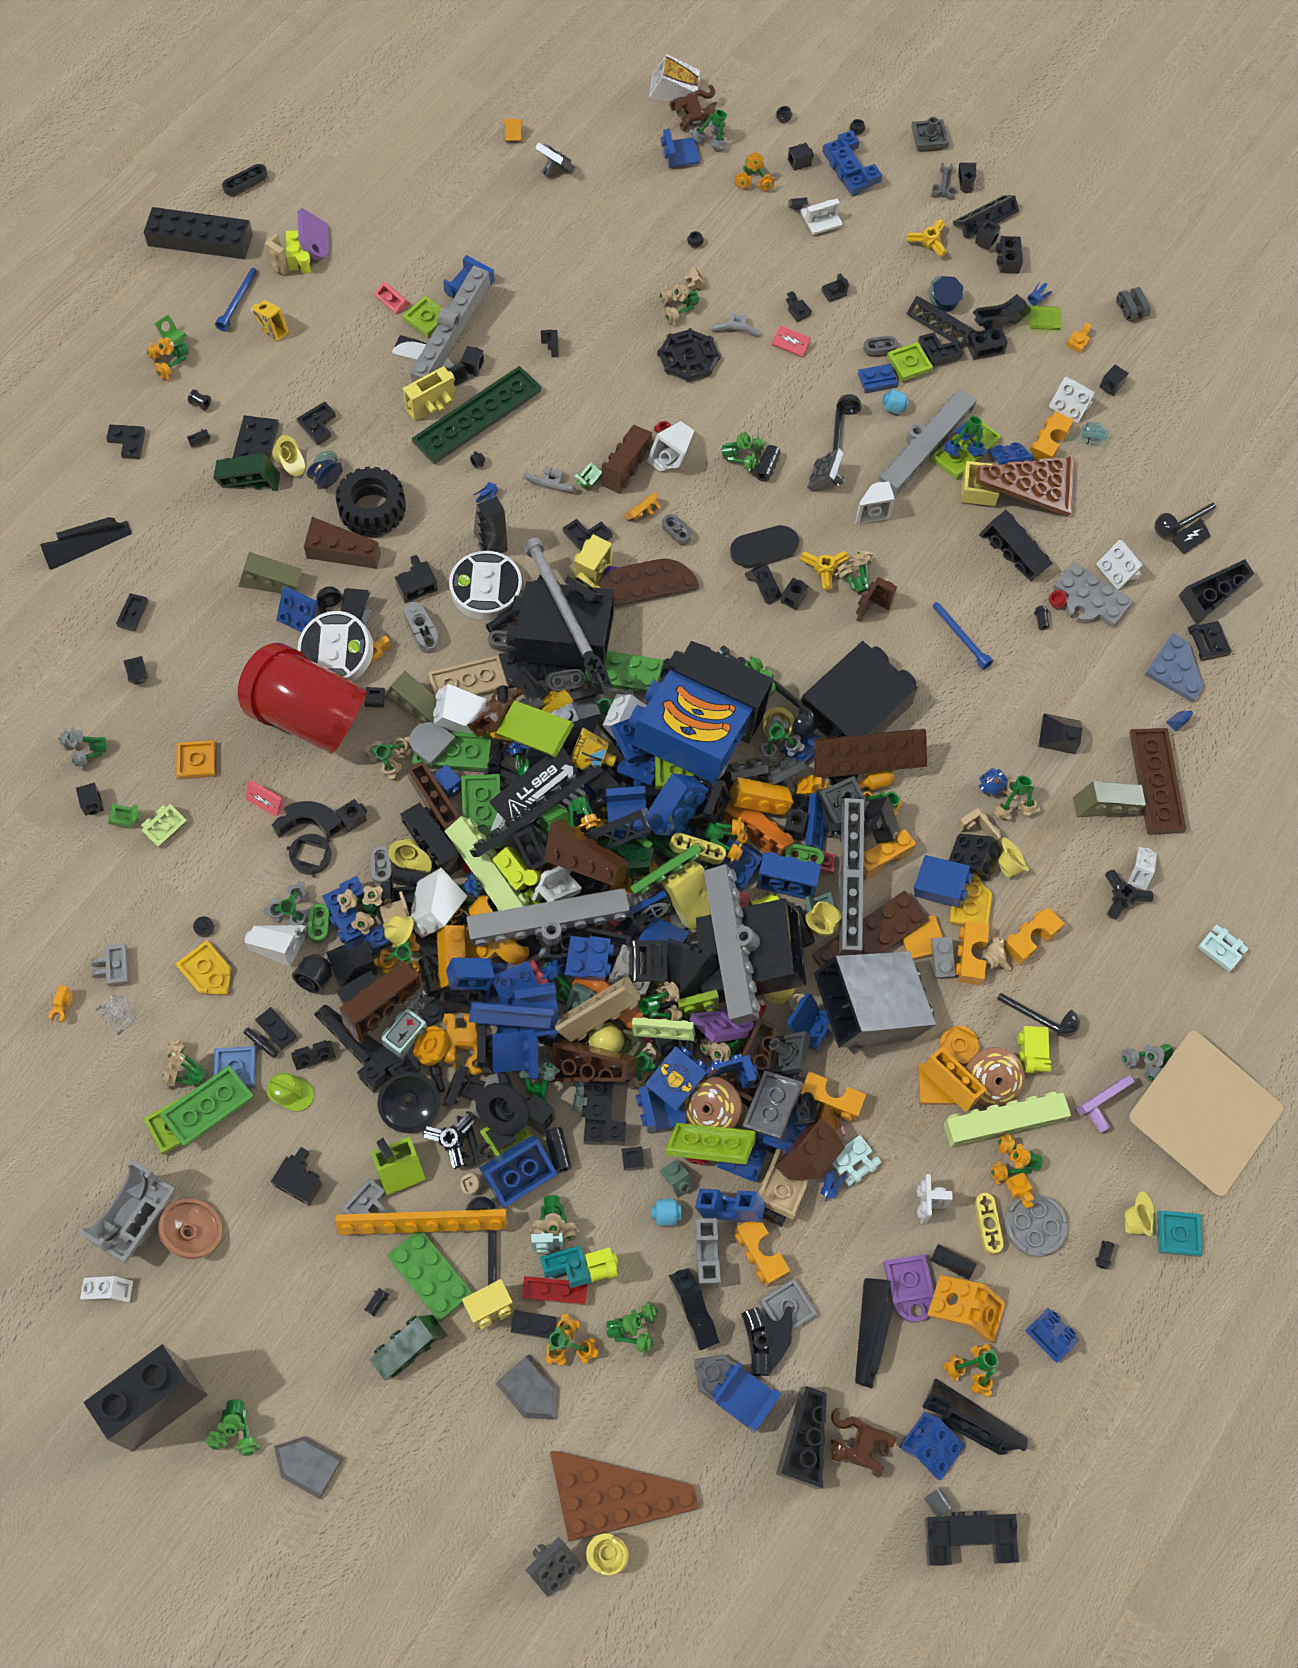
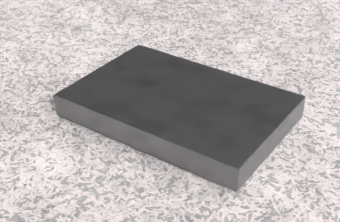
(773, 1105)

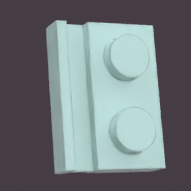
(546, 1242)

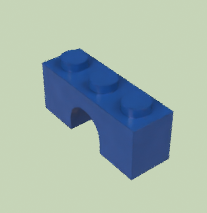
(746, 1207)

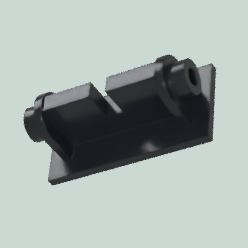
(305, 1057)
(807, 1110)

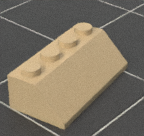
(598, 1009)

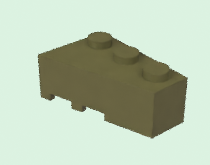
(268, 574)
(412, 698)
(1109, 799)

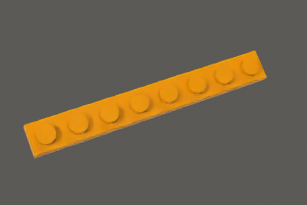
(421, 1221)

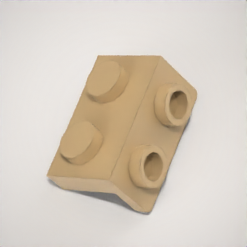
(276, 255)

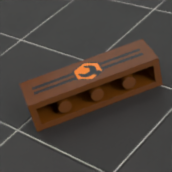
(432, 795)

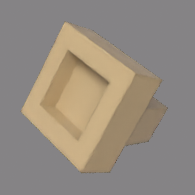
(696, 278)

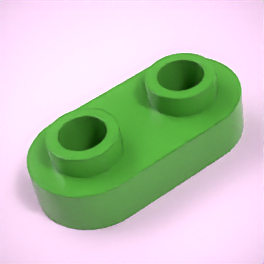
(805, 853)
(318, 924)

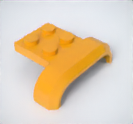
(508, 951)

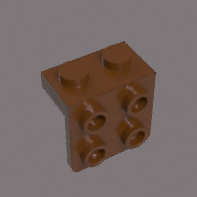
(881, 593)

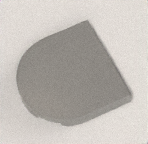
(430, 741)

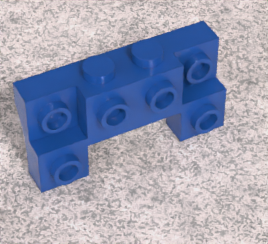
(847, 166)
(375, 938)

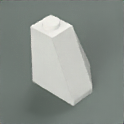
(670, 447)
(276, 941)

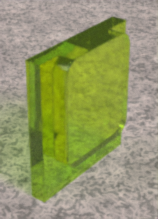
(1044, 317)

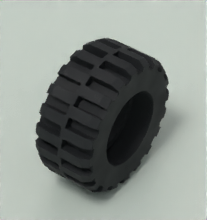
(370, 482)

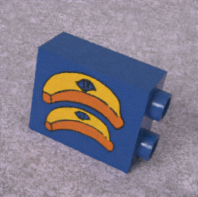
(689, 725)

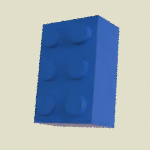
(676, 804)
(788, 875)
(518, 1171)

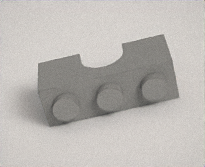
(707, 1253)

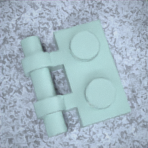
(1220, 951)
(853, 1153)

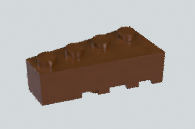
(625, 461)
(340, 546)
(578, 853)
(378, 1000)
(760, 1054)
(590, 1063)

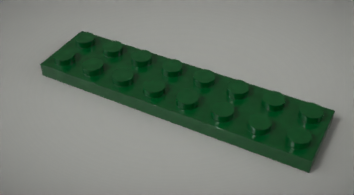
(476, 414)

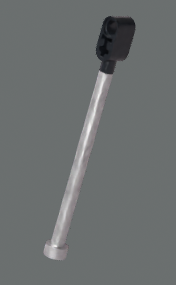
(535, 550)

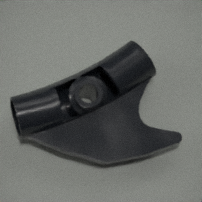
(776, 1337)

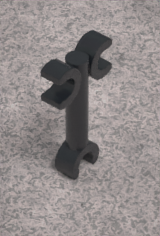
(477, 1152)

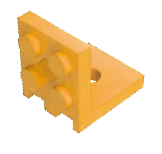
(976, 1306)

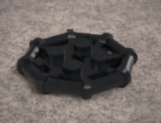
(687, 362)

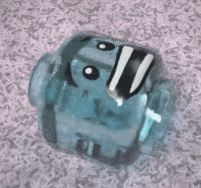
(1093, 433)

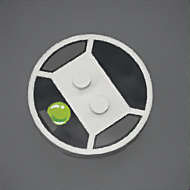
(485, 584)
(338, 644)

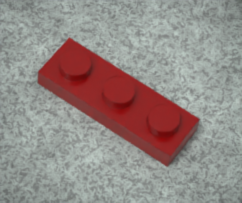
(553, 1291)

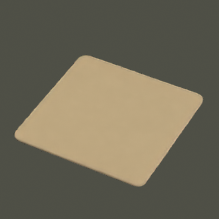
(1206, 1113)

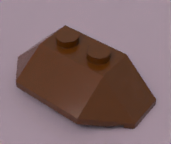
(813, 1148)

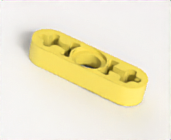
(710, 858)
(997, 1238)

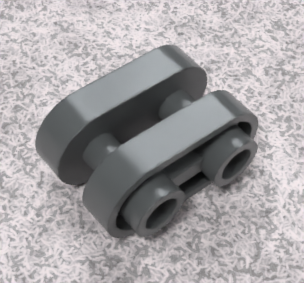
(1133, 303)
(565, 679)

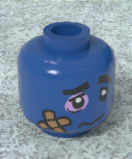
(993, 781)

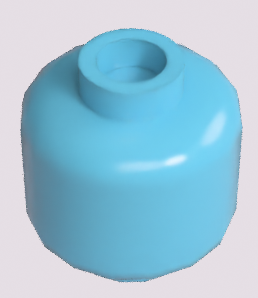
(895, 401)
(666, 1212)

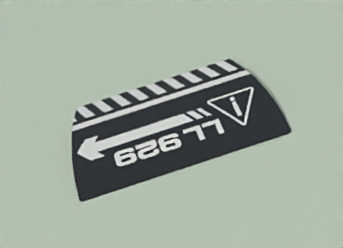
(536, 783)

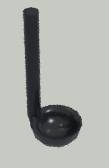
(849, 405)
(1168, 526)
(328, 597)
(806, 722)
(1067, 1028)
(485, 1203)

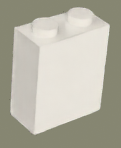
(456, 708)

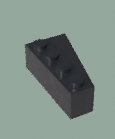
(491, 526)
(1016, 545)
(1210, 592)
(609, 779)
(431, 838)
(560, 951)
(805, 1440)

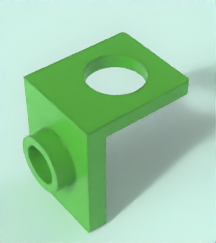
(173, 334)

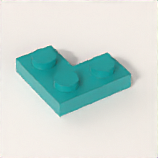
(568, 1261)

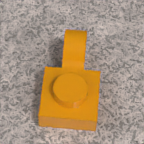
(1079, 339)
(382, 644)
(809, 784)
(61, 1000)
(1020, 1188)

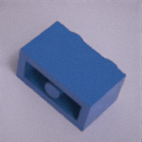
(470, 973)

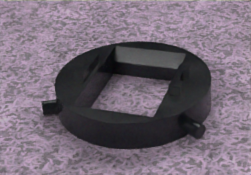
(305, 867)

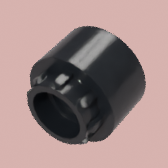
(313, 973)

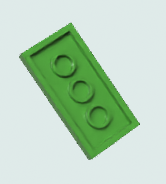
(631, 671)
(464, 753)
(476, 794)
(672, 865)
(206, 1106)
(429, 1275)

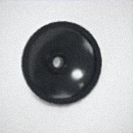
(413, 1115)

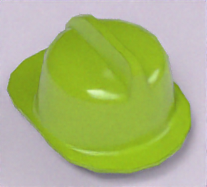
(290, 1092)

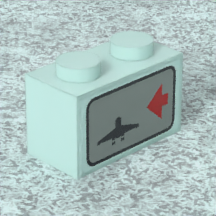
(403, 1033)

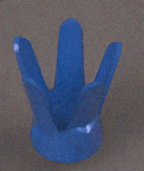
(1035, 297)
(489, 489)
(828, 1189)

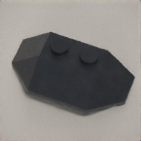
(583, 714)

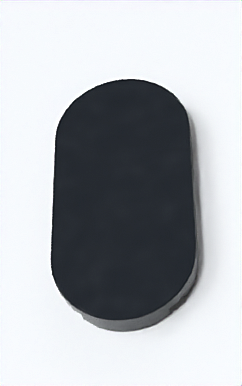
(764, 546)

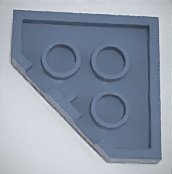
(1177, 668)

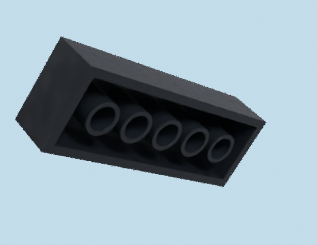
(198, 233)

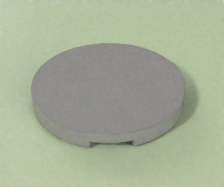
(1036, 1229)

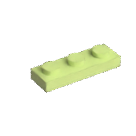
(663, 1029)

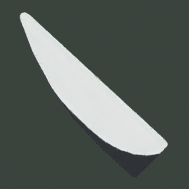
(413, 348)

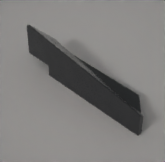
(83, 540)
(354, 604)
(364, 1052)
(873, 1329)
(972, 1420)

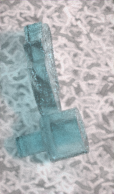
(578, 1096)

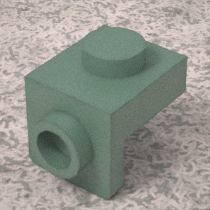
(828, 897)
(677, 1178)

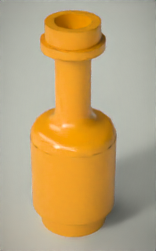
(877, 780)

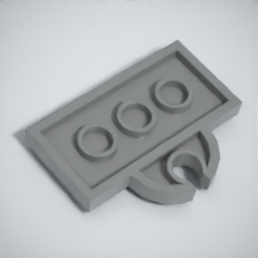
(1092, 596)

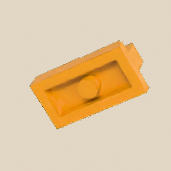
(645, 504)

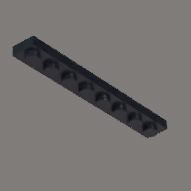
(530, 813)

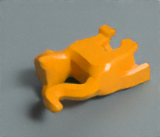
(461, 1039)

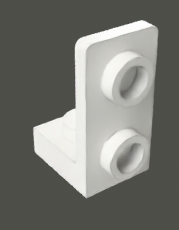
(1143, 869)
(107, 1288)

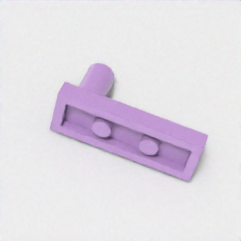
(1090, 1106)

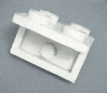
(822, 216)
(1072, 399)
(1120, 565)
(556, 885)
(931, 1199)

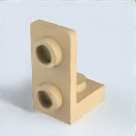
(979, 818)

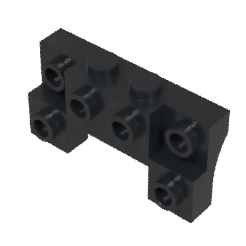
(598, 1112)
(971, 1530)

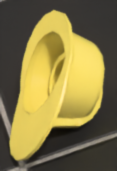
(288, 455)
(409, 855)
(1011, 859)
(398, 929)
(1140, 1216)

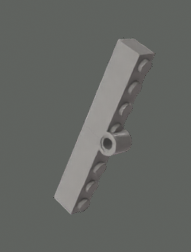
(451, 323)
(927, 440)
(851, 877)
(547, 917)
(732, 944)

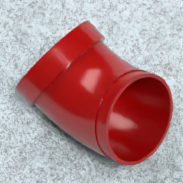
(298, 696)

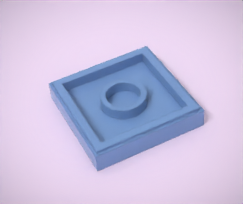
(241, 1061)

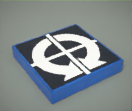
(656, 905)

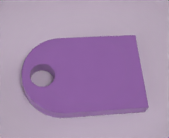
(313, 235)
(718, 1027)
(909, 1286)

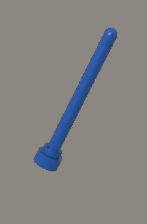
(223, 322)
(983, 660)

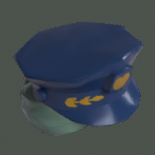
(946, 292)
(325, 469)

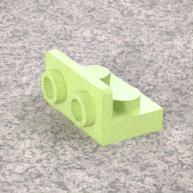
(163, 825)

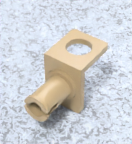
(396, 908)

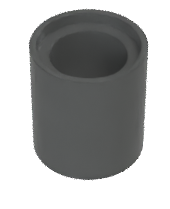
(938, 1502)

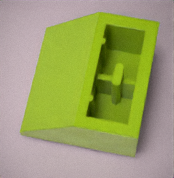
(403, 1171)

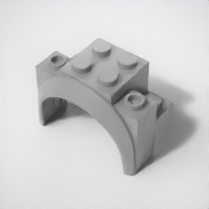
(132, 1215)

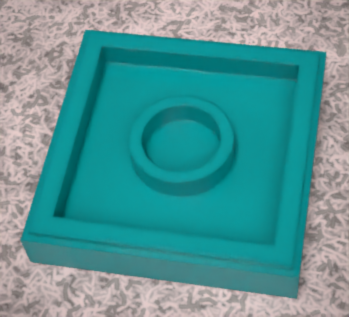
(1179, 1233)

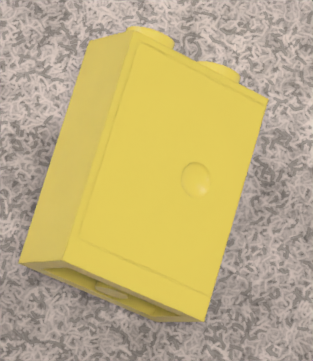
(429, 393)
(688, 893)

